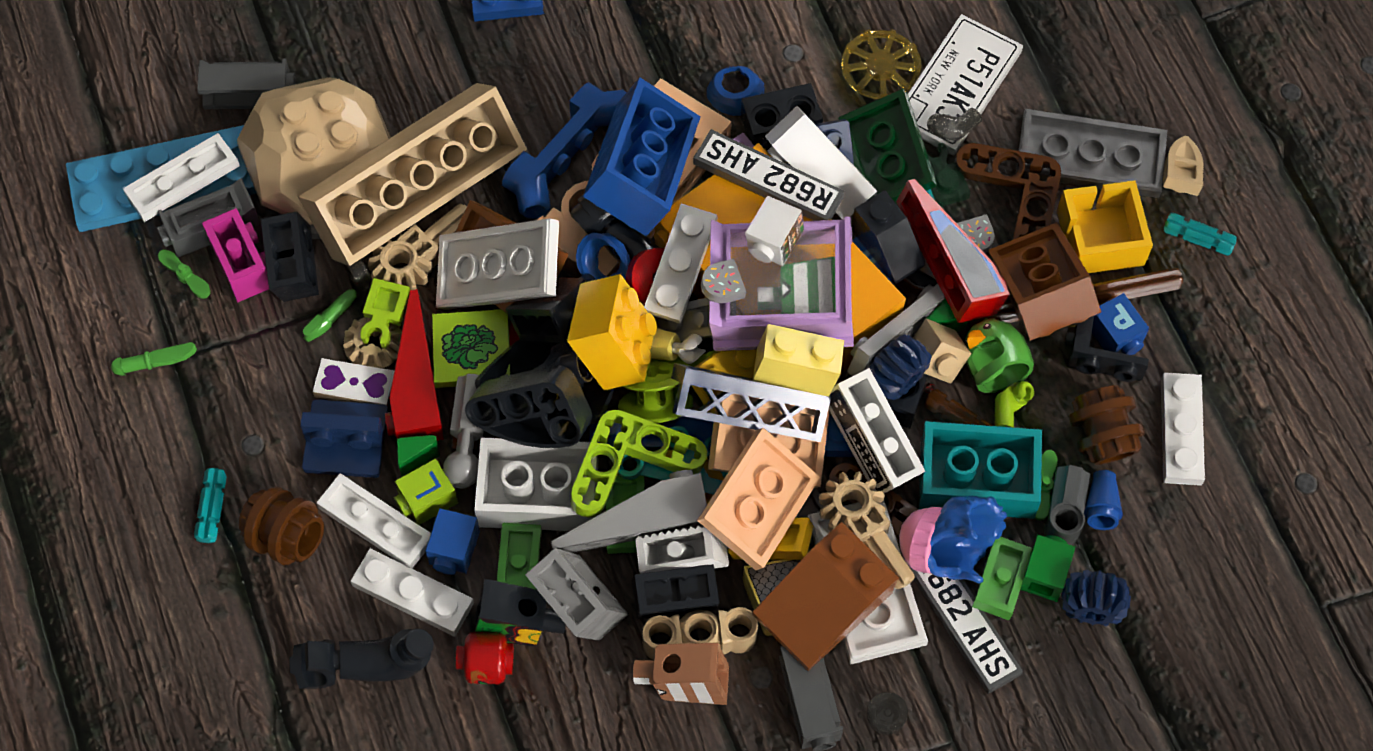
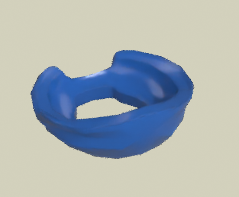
(731, 102)
(588, 253)

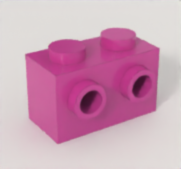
(237, 254)

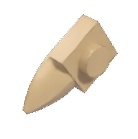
(1184, 167)

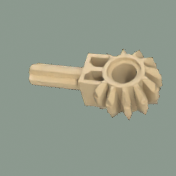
(413, 248)
(867, 523)

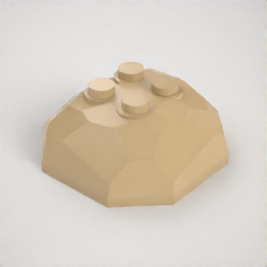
(305, 136)

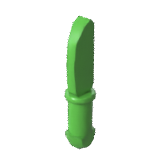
(153, 359)

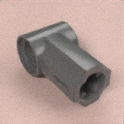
(1068, 502)

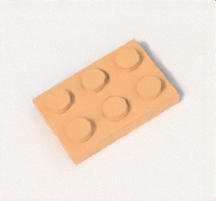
(730, 440)
(759, 499)

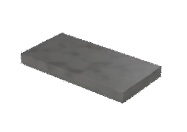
(1096, 150)

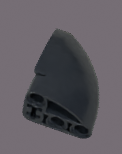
(542, 401)

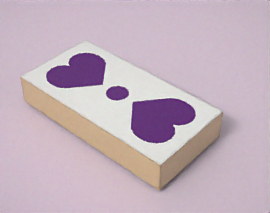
(353, 383)

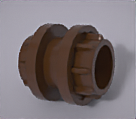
(1106, 425)
(281, 525)

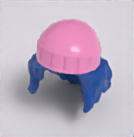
(952, 537)

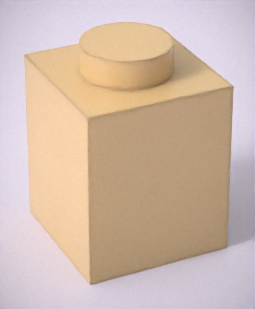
(946, 348)

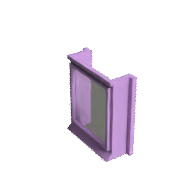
(804, 294)

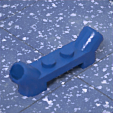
(530, 176)

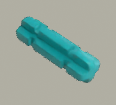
(1200, 234)
(210, 505)

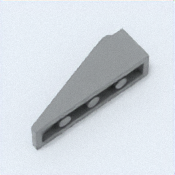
(659, 508)

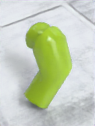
(1010, 401)

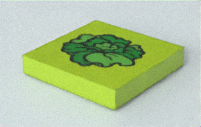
(467, 343)

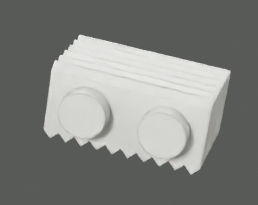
(680, 550)

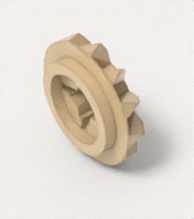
(370, 354)

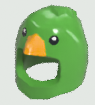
(997, 355)

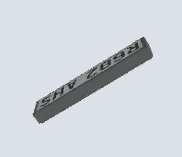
(767, 176)
(969, 630)

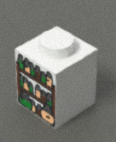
(774, 231)

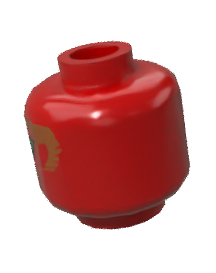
(485, 658)

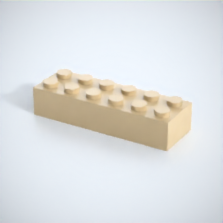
(413, 173)

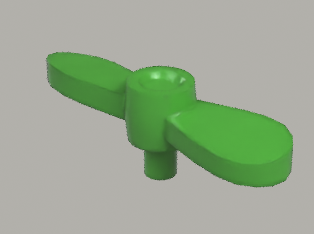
(184, 274)
(1048, 467)

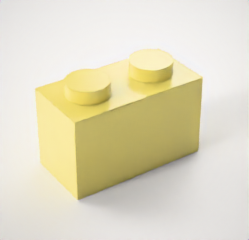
(798, 360)

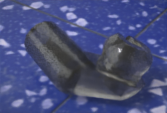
(953, 127)

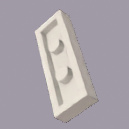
(181, 177)
(680, 263)
(1182, 429)
(374, 521)
(412, 592)

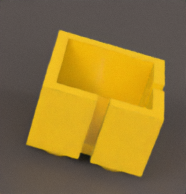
(1111, 234)
(612, 332)

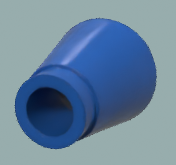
(1103, 501)

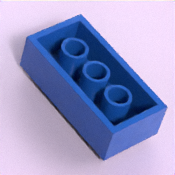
(642, 157)

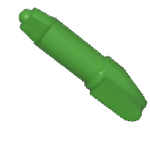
(323, 322)

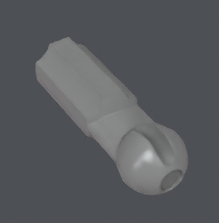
(462, 465)

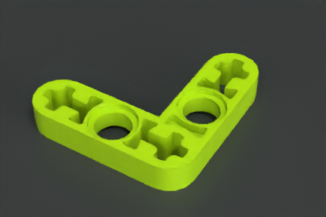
(629, 443)

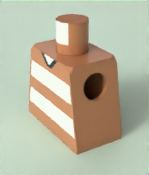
(686, 673)

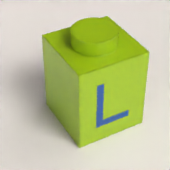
(425, 492)

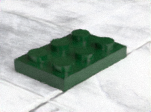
(889, 145)

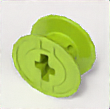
(656, 395)

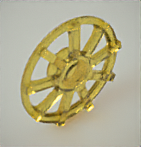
(881, 63)

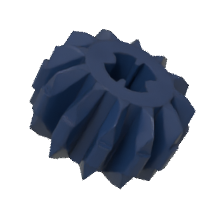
(900, 366)
(1096, 597)

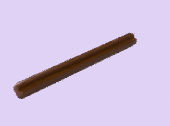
(1131, 286)

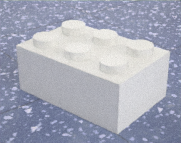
(529, 484)

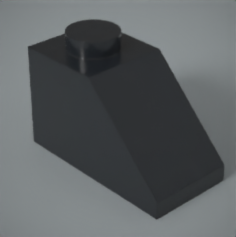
(887, 237)

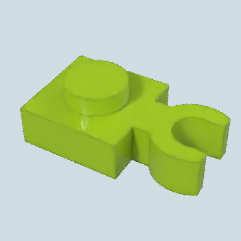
(384, 306)

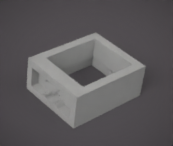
(568, 588)

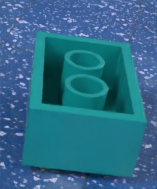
(981, 464)

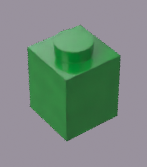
(1048, 567)

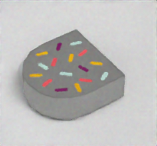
(980, 231)
(723, 282)

